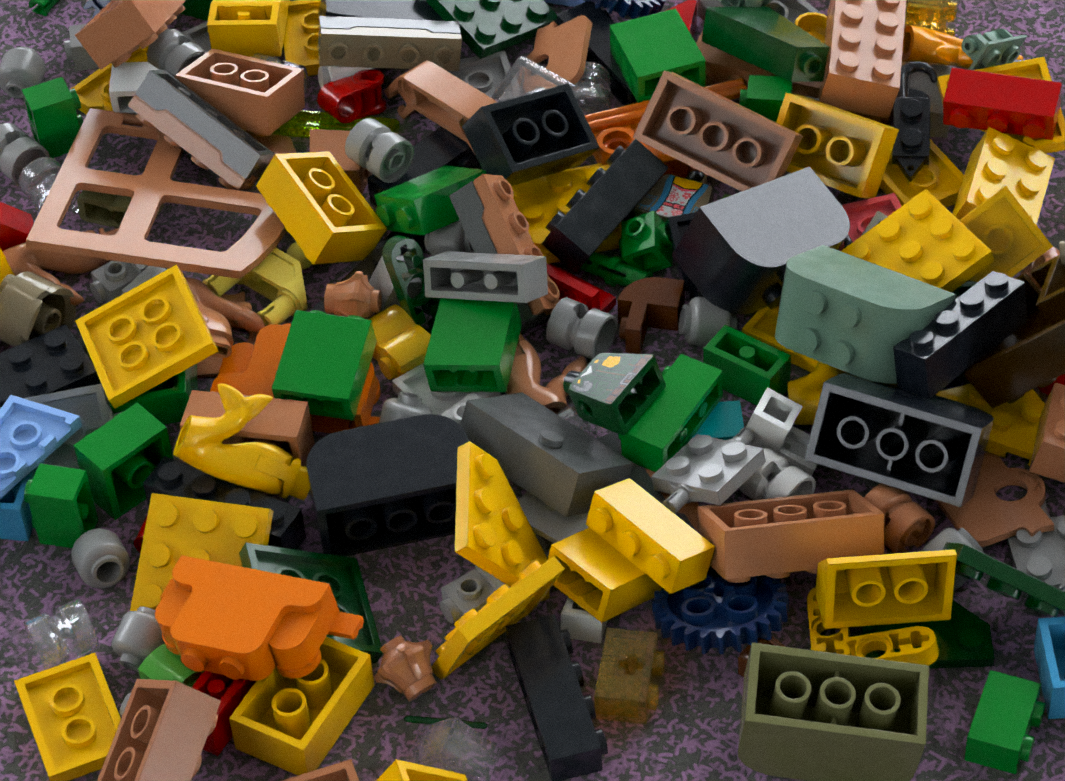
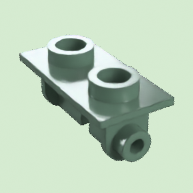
(992, 48)

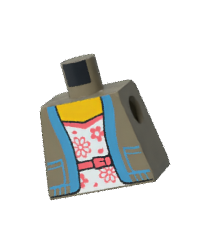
(676, 195)

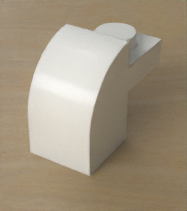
(774, 429)

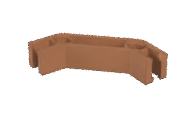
(438, 97)

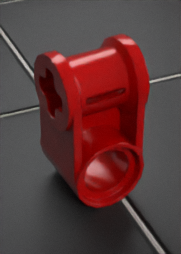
(353, 96)

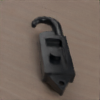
(912, 119)

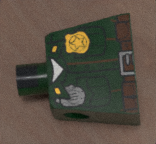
(615, 389)

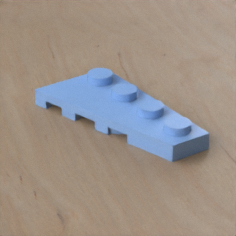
(29, 436)

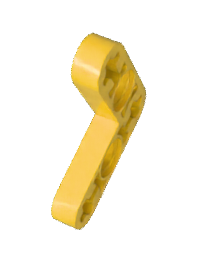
(902, 639)

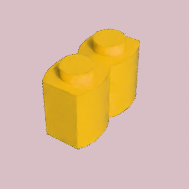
(399, 342)

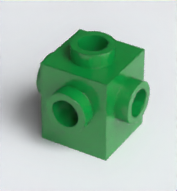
(646, 242)

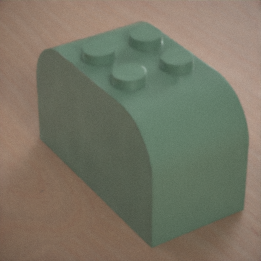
(852, 311)

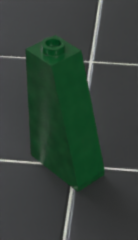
(766, 41)

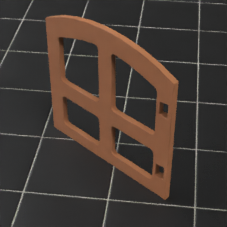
(147, 195)

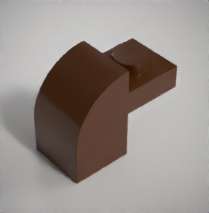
(646, 304)

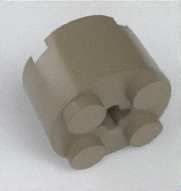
(32, 307)

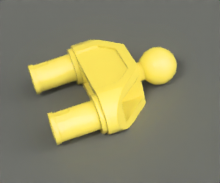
(276, 278)

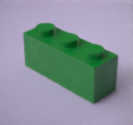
(675, 414)

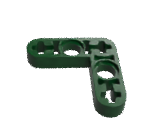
(401, 277)

